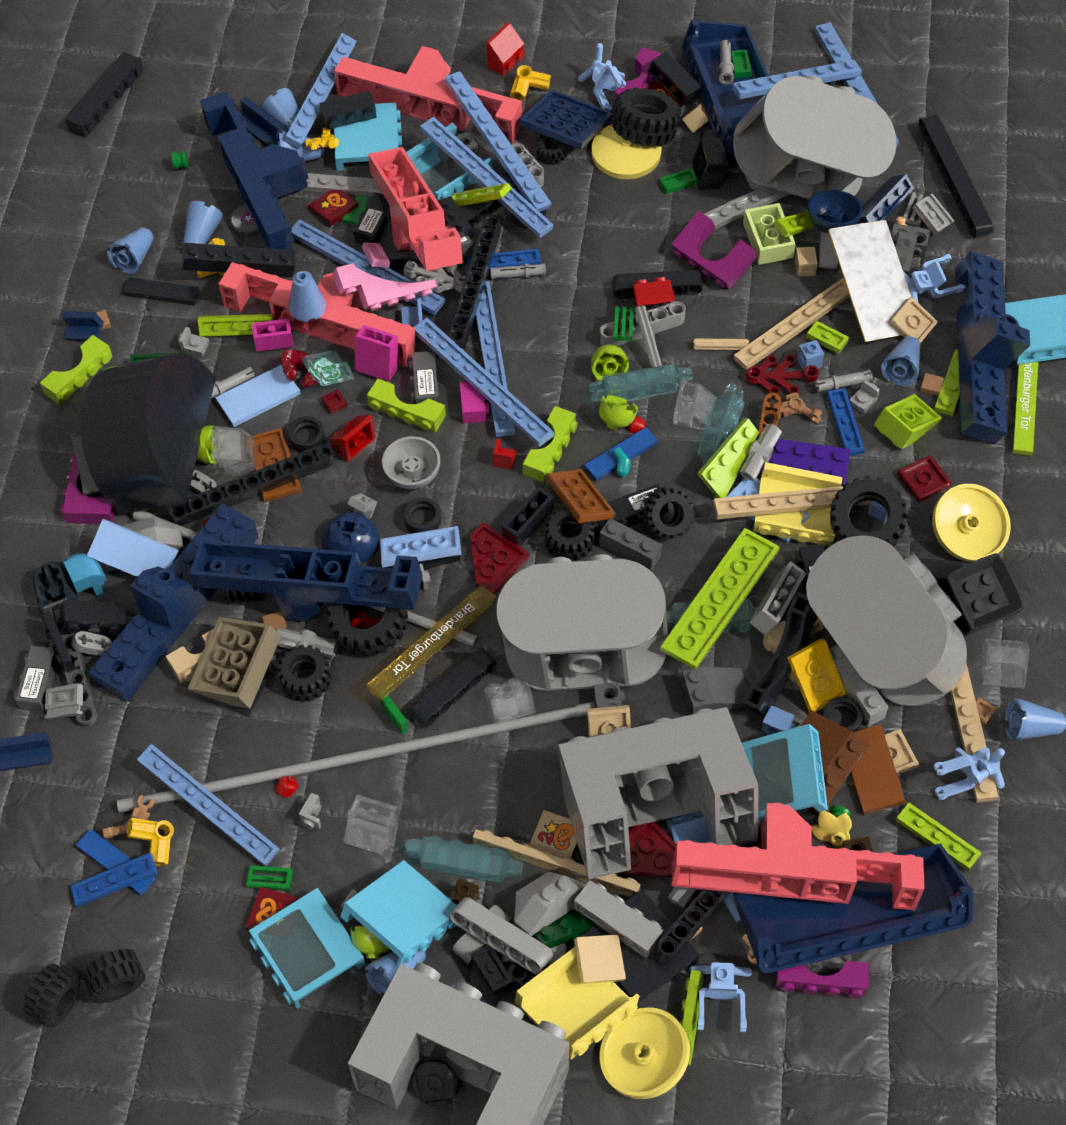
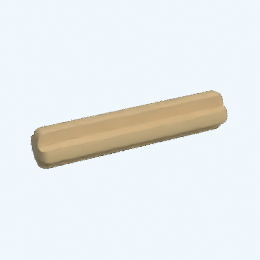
(719, 344)

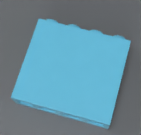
(368, 136)
(1047, 327)
(402, 911)

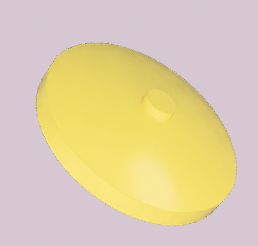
(621, 158)
(971, 522)
(645, 1054)

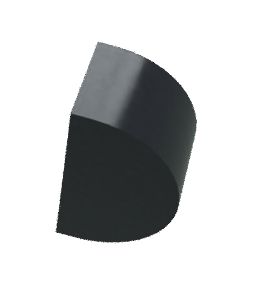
(146, 430)

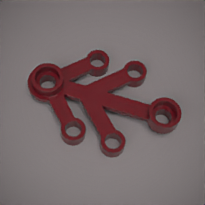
(779, 374)

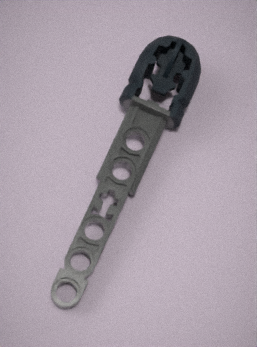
(51, 574)

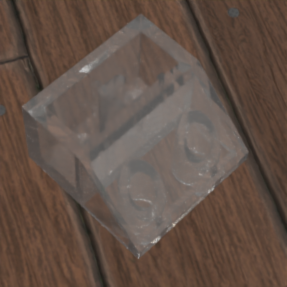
(693, 405)
(233, 450)
(1005, 663)
(509, 699)
(370, 824)

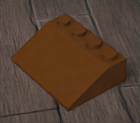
(839, 752)

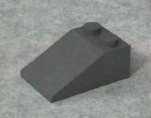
(714, 688)

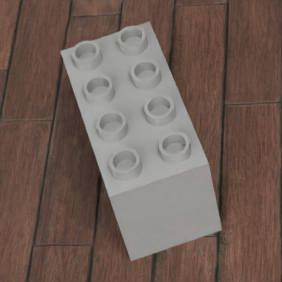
(655, 776)
(481, 1043)

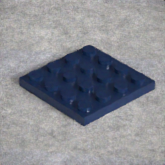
(565, 119)

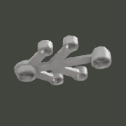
(457, 281)

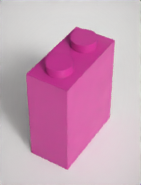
(376, 352)

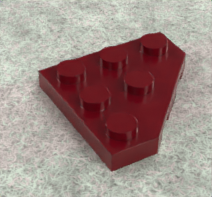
(494, 558)
(650, 851)

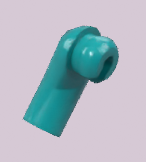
(623, 462)

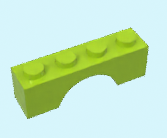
(61, 385)
(426, 414)
(541, 461)

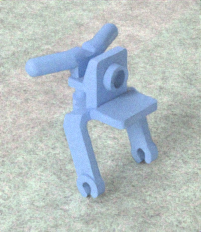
(604, 76)
(930, 278)
(975, 767)
(722, 988)

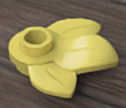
(831, 826)

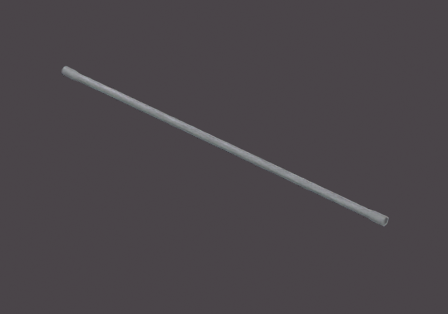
(577, 711)

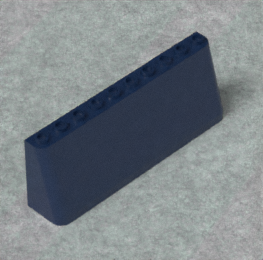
(702, 56)
(805, 931)

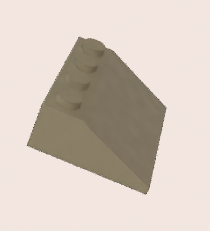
(235, 661)

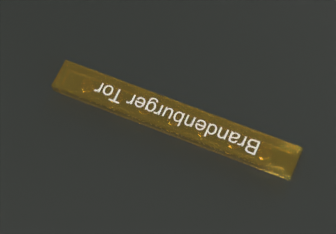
(430, 642)

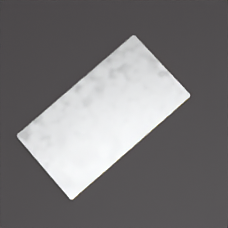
(871, 276)

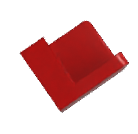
(503, 457)

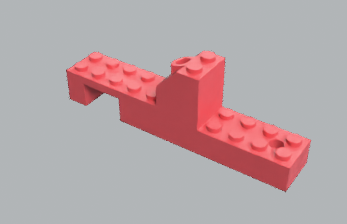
(424, 92)
(414, 211)
(337, 324)
(793, 867)

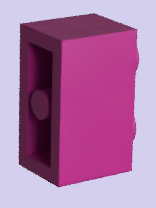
(272, 335)
(473, 404)

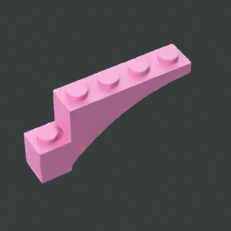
(378, 291)

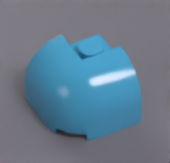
(85, 573)

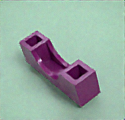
(642, 65)
(850, 980)

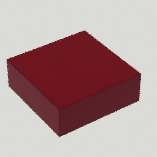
(334, 401)

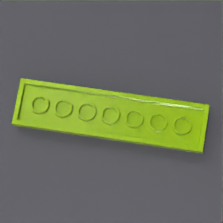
(719, 599)

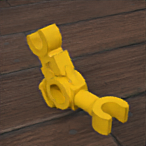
(326, 140)

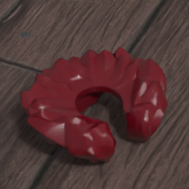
(290, 362)

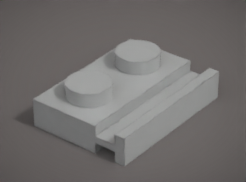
(933, 214)
(64, 701)

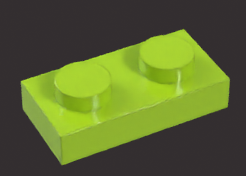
(827, 337)

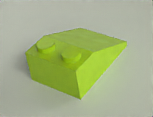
(906, 421)

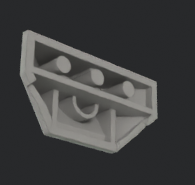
(157, 530)
(545, 901)

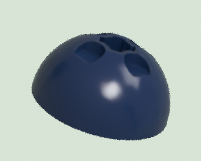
(834, 209)
(352, 533)

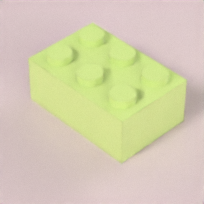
(764, 235)

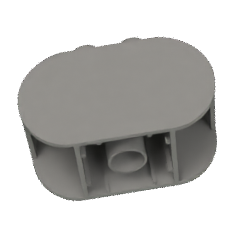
(813, 138)
(889, 619)
(583, 623)

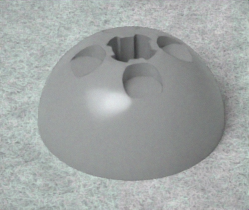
(411, 462)

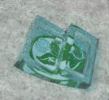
(328, 368)

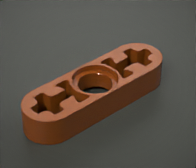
(775, 413)

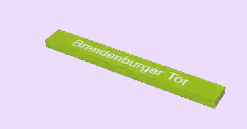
(1025, 409)

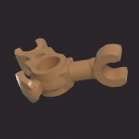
(796, 406)
(138, 813)

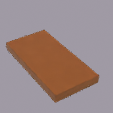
(269, 449)
(580, 496)
(876, 774)

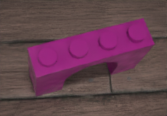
(724, 271)
(82, 508)

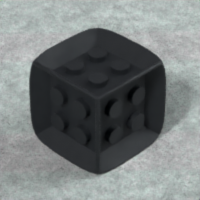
(982, 593)

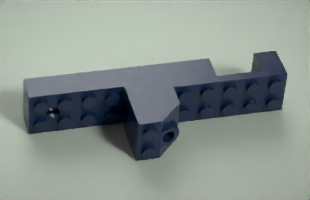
(258, 173)
(986, 347)
(305, 576)
(166, 607)

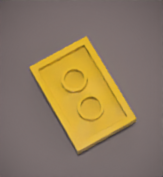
(816, 675)

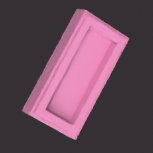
(375, 255)

